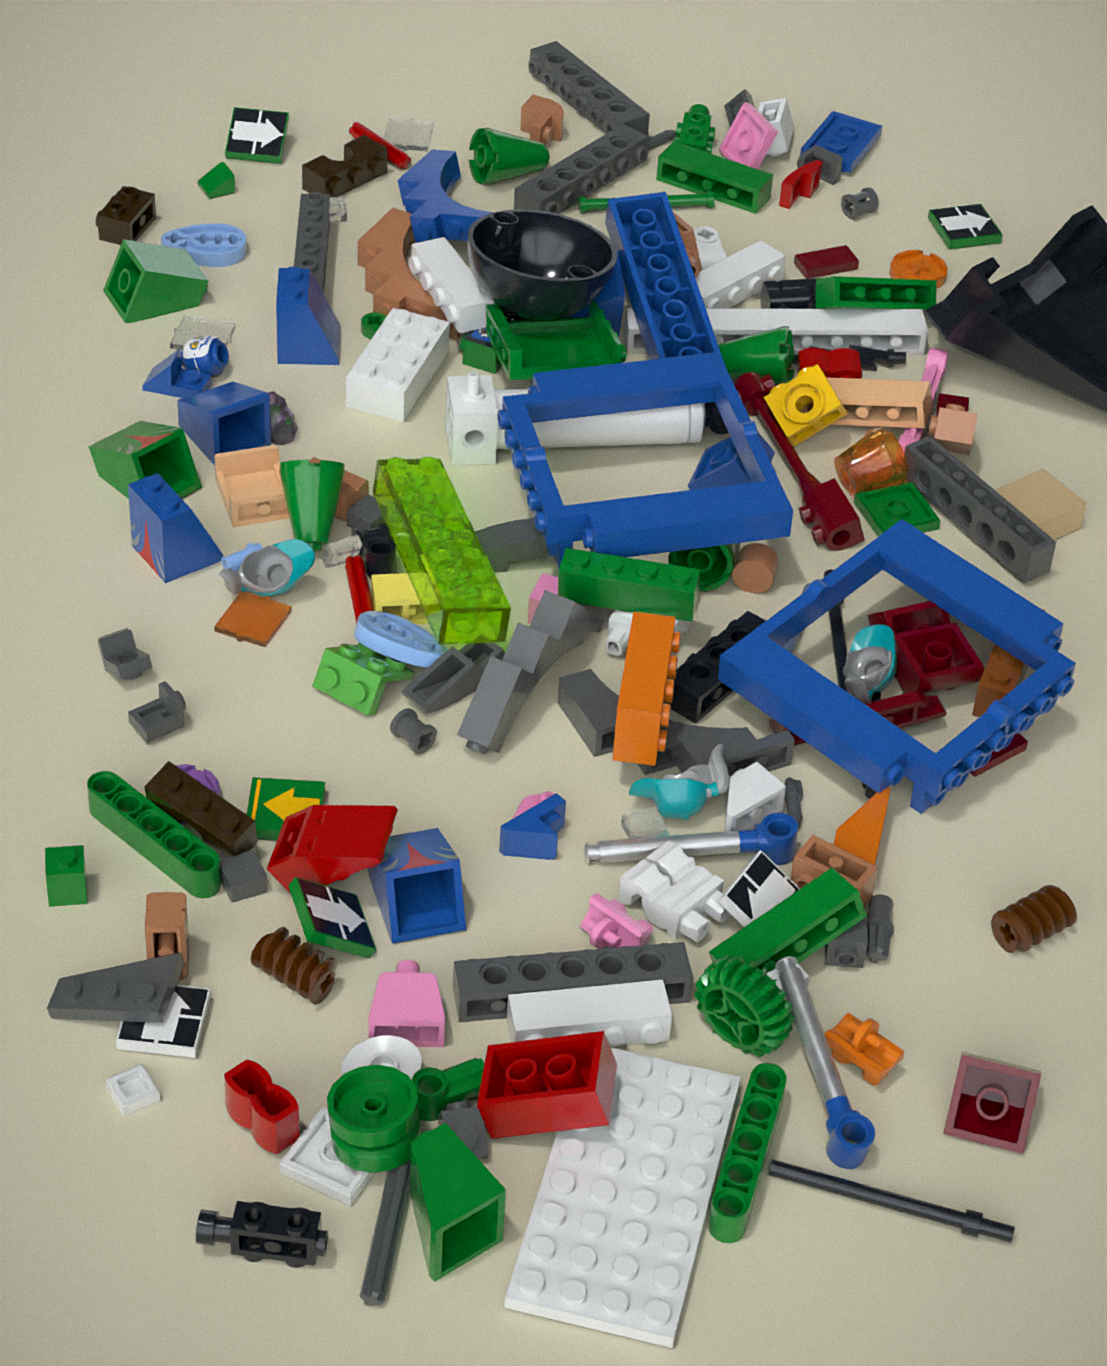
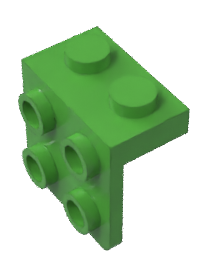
(358, 675)

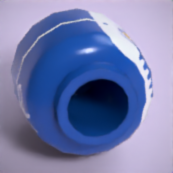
(205, 355)

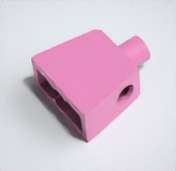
(408, 1006)

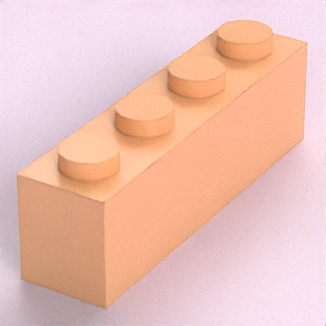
(882, 402)

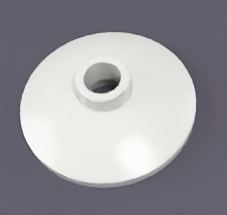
(384, 1051)

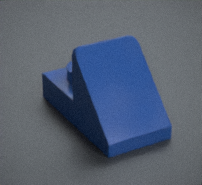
(172, 380)
(534, 831)

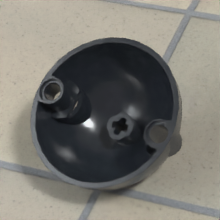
(552, 266)

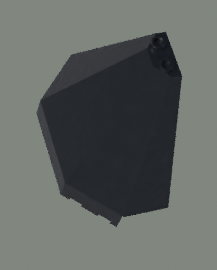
(1042, 318)

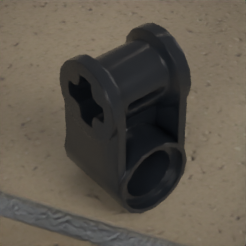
(377, 550)

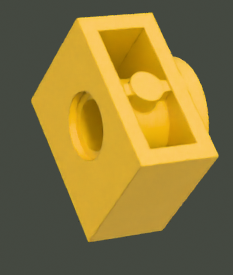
(789, 398)

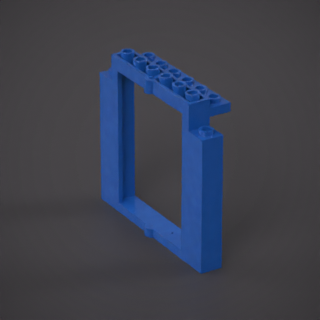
(650, 521)
(855, 733)

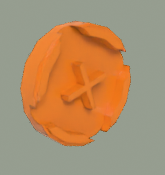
(915, 265)

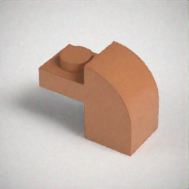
(542, 119)

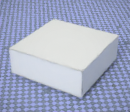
(132, 1090)

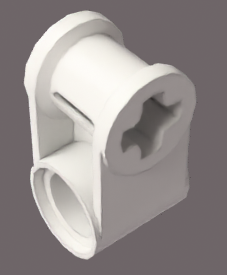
(709, 246)

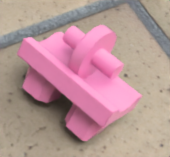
(612, 926)

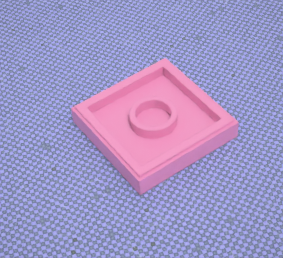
(748, 137)

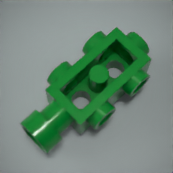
(696, 129)

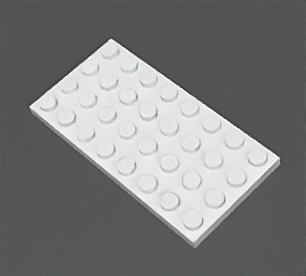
(627, 1204)

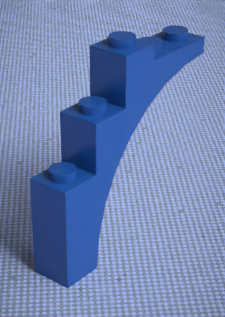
(425, 196)

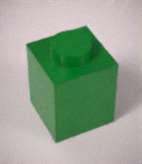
(66, 875)

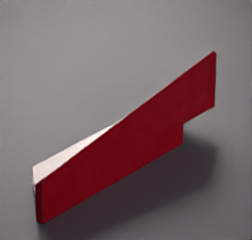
(900, 710)

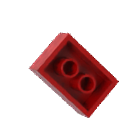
(547, 1085)

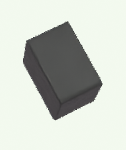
(364, 514)
(243, 876)

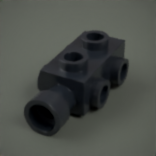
(271, 1227)

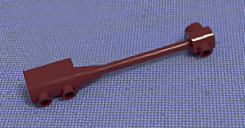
(822, 503)

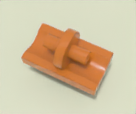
(863, 1046)

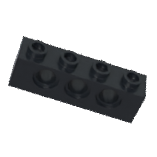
(697, 680)

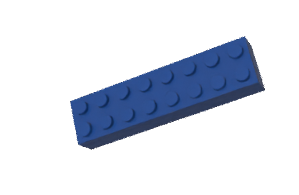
(659, 277)

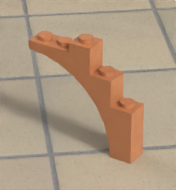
(387, 276)

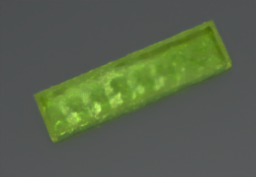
(441, 551)

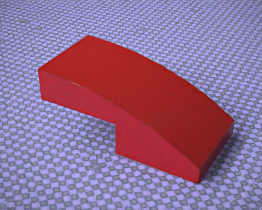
(800, 182)

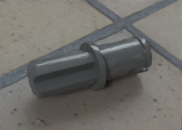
(879, 927)

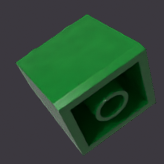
(153, 281)

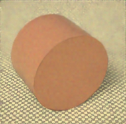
(755, 568)

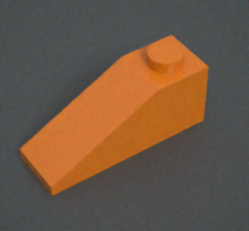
(864, 829)

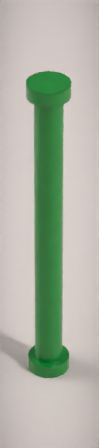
(675, 200)

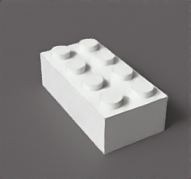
(397, 364)

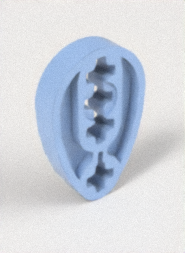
(209, 243)
(398, 638)

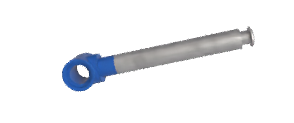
(773, 836)
(842, 1120)

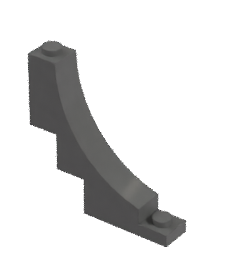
(507, 683)
(593, 714)

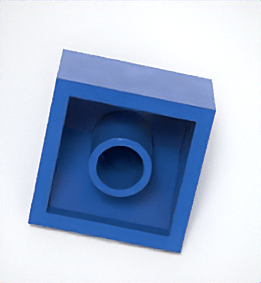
(723, 466)

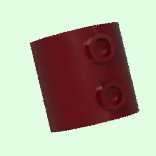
(935, 659)

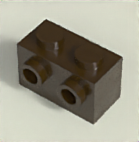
(126, 215)

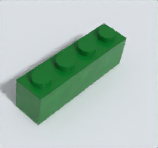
(703, 172)
(874, 293)
(629, 584)
(797, 924)

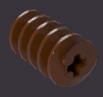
(1033, 919)
(295, 964)

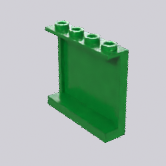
(552, 344)

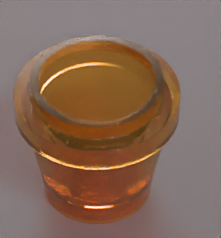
(872, 462)

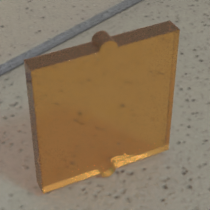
(253, 619)

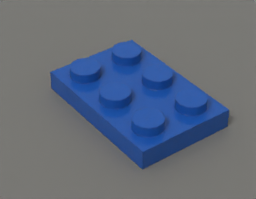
(845, 137)

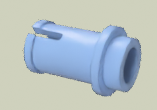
(235, 560)

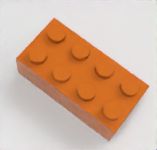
(646, 688)

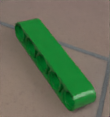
(154, 834)
(747, 1153)

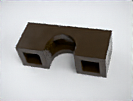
(362, 163)
(214, 818)

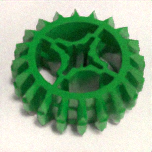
(744, 1005)

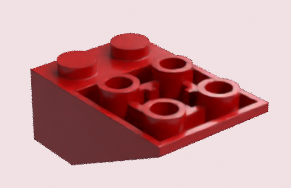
(331, 842)

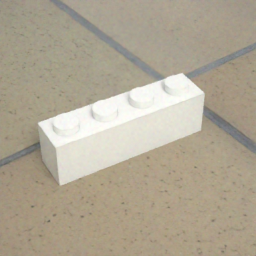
(740, 275)
(450, 284)
(624, 1011)

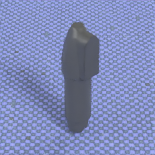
(660, 138)
(793, 798)

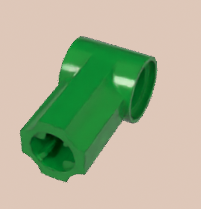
(446, 1086)

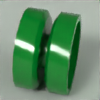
(373, 1118)

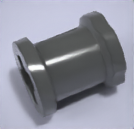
(860, 203)
(416, 733)

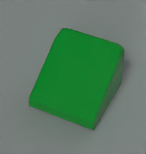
(217, 181)

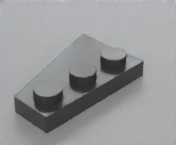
(119, 993)

